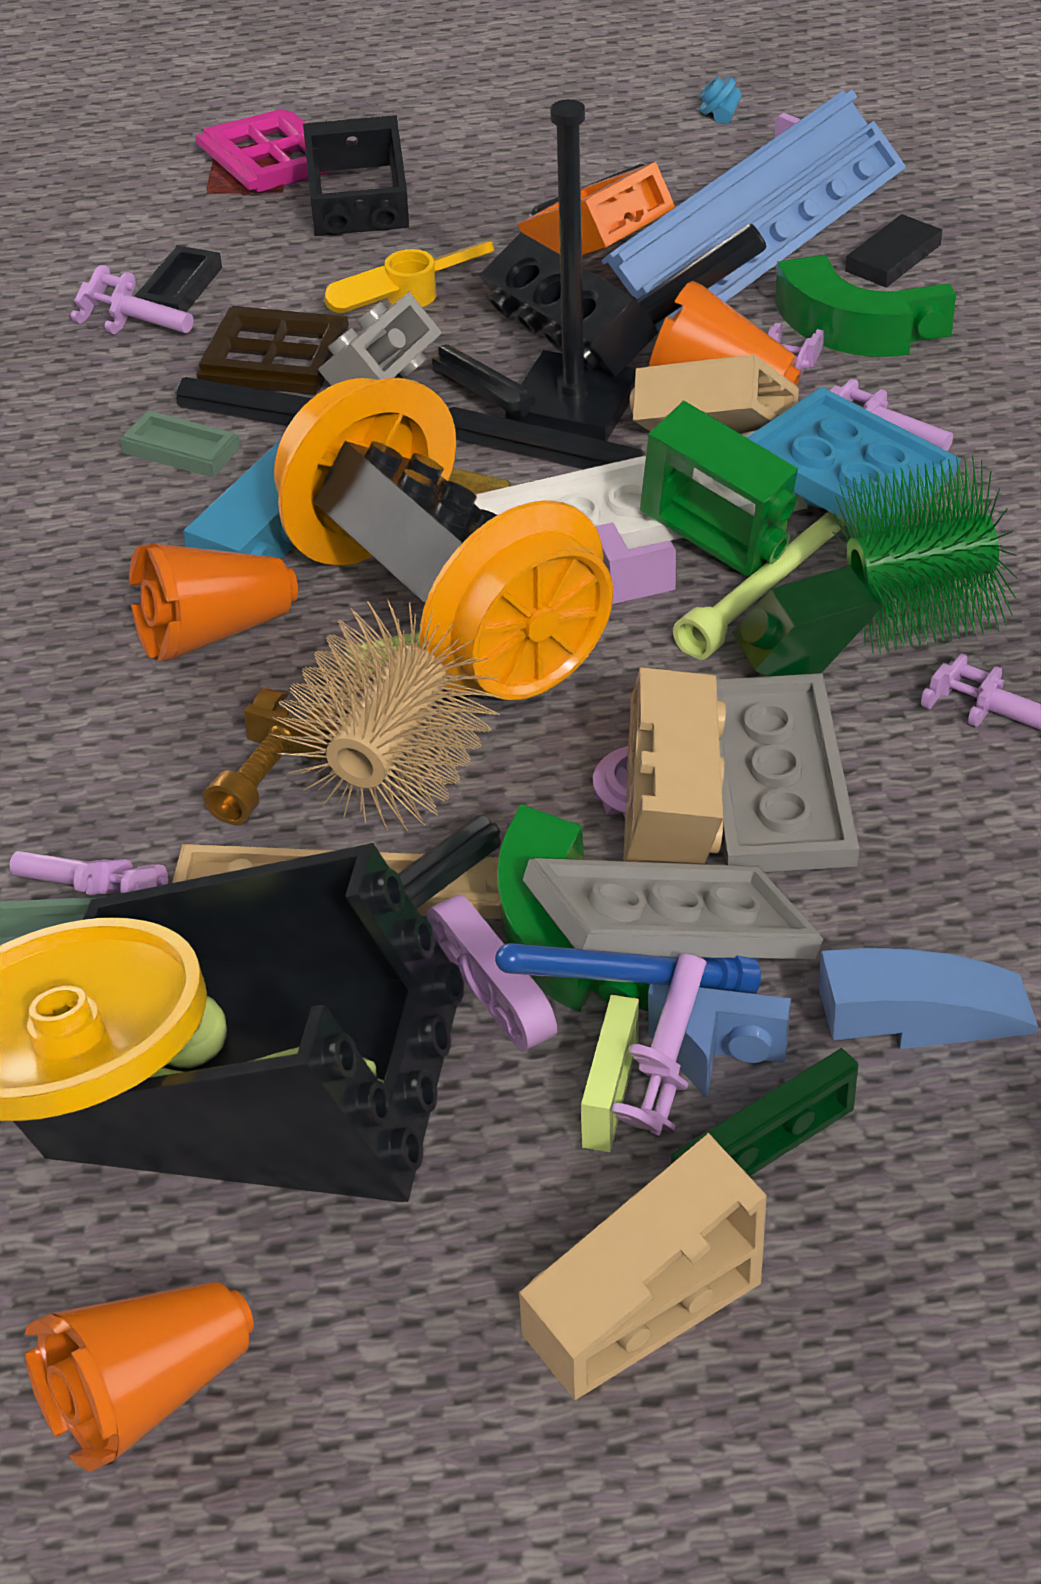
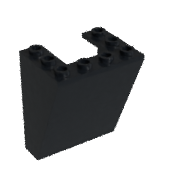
(295, 957)

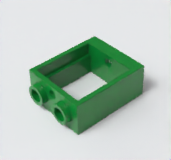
(672, 497)

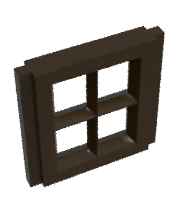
(267, 374)

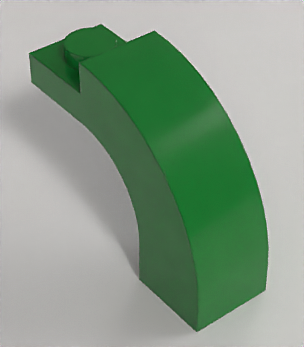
(858, 318)
(524, 918)

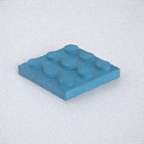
(839, 440)

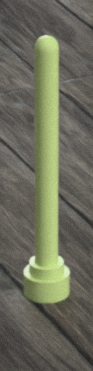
(705, 628)

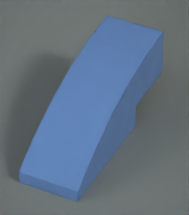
(921, 997)

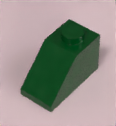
(806, 622)

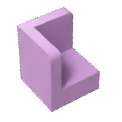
(637, 570)

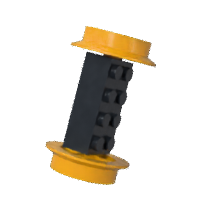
(370, 478)

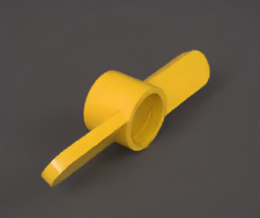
(403, 273)

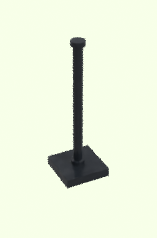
(564, 389)

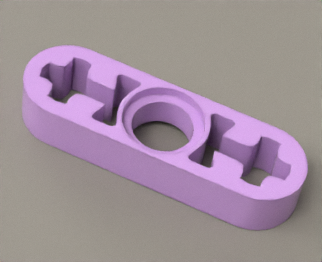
(510, 998)

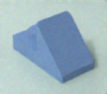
(726, 1024)

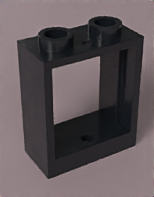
(375, 146)

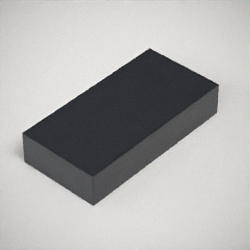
(893, 250)
(181, 277)

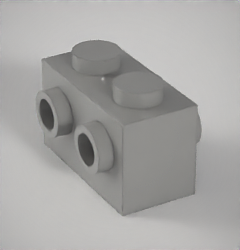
(385, 346)

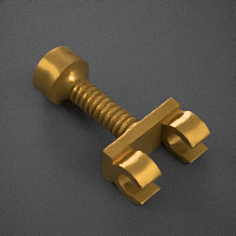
(238, 789)

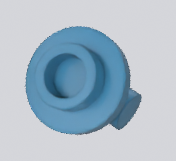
(720, 99)

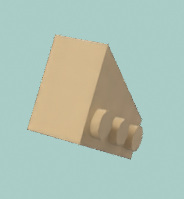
(674, 768)
(648, 1270)

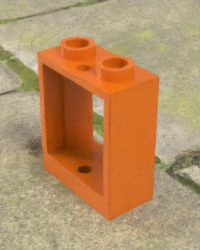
(608, 210)

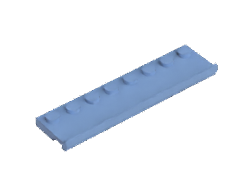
(783, 189)

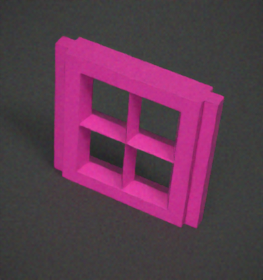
(221, 139)

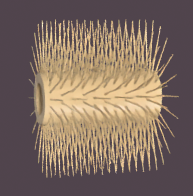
(387, 715)

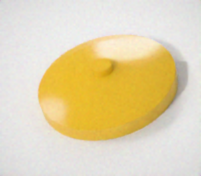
(92, 1012)

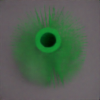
(926, 552)

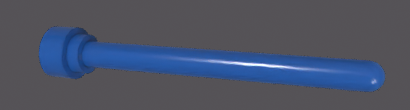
(726, 974)

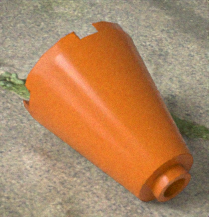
(714, 330)
(204, 596)
(132, 1363)

